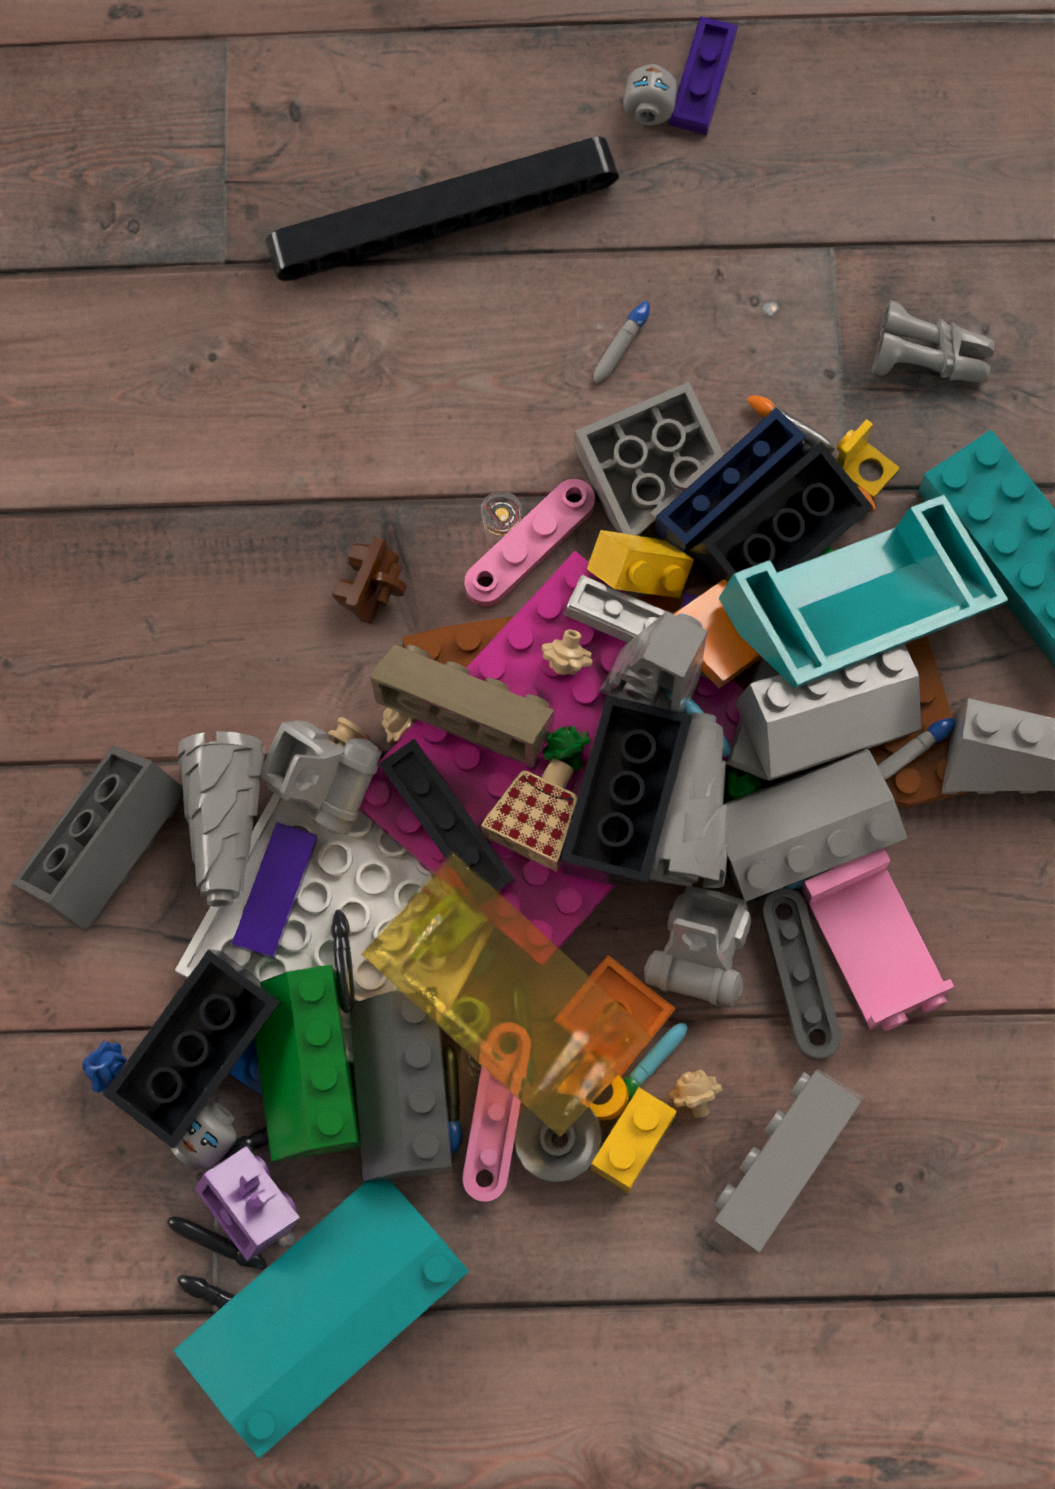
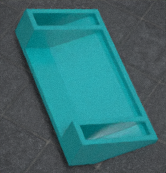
(863, 595)
(320, 1313)

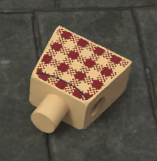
(534, 815)

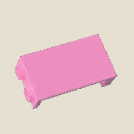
(875, 941)

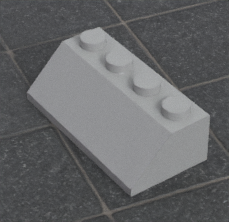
(832, 714)
(809, 825)

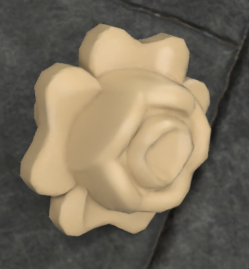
(566, 654)
(396, 724)
(695, 1091)

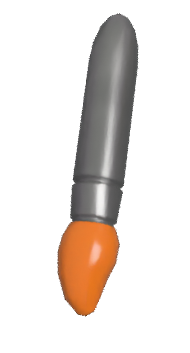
(764, 407)

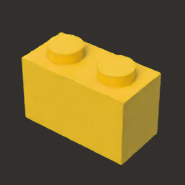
(640, 564)
(633, 1140)

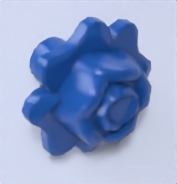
(104, 1065)

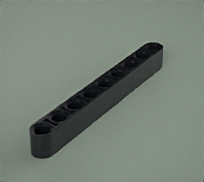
(441, 209)

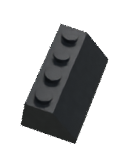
(785, 519)
(625, 793)
(192, 1047)

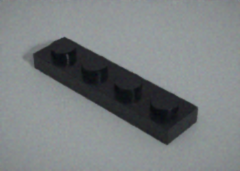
(443, 813)

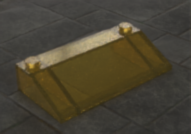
(506, 994)

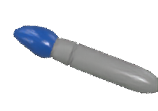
(635, 320)
(935, 733)

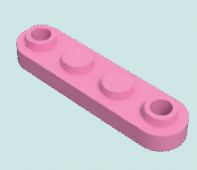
(529, 542)
(490, 1137)

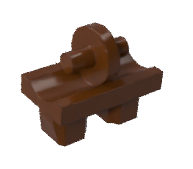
(374, 581)

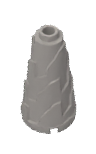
(219, 806)
(696, 815)

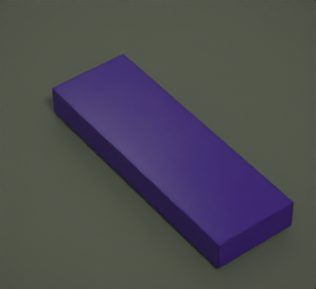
(703, 75)
(275, 890)

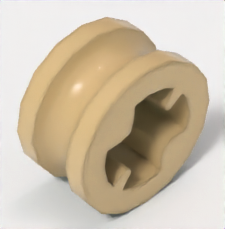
(345, 731)

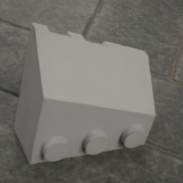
(647, 456)

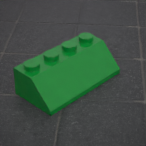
(306, 1068)

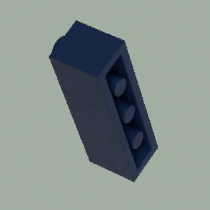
(730, 481)

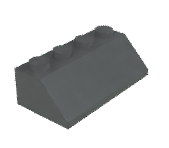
(100, 837)
(399, 1089)

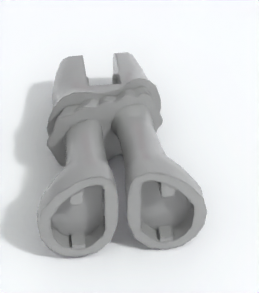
(949, 344)

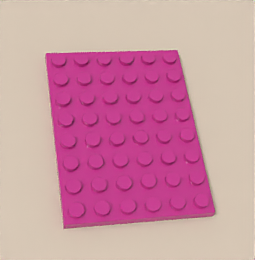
(480, 776)

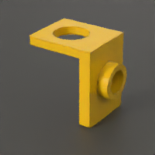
(855, 450)

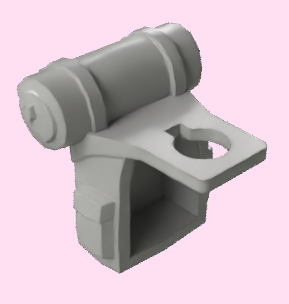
(320, 773)
(701, 947)

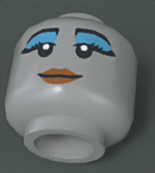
(650, 92)
(207, 1138)

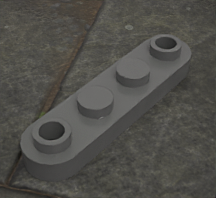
(801, 974)

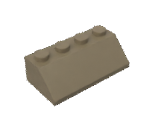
(462, 703)

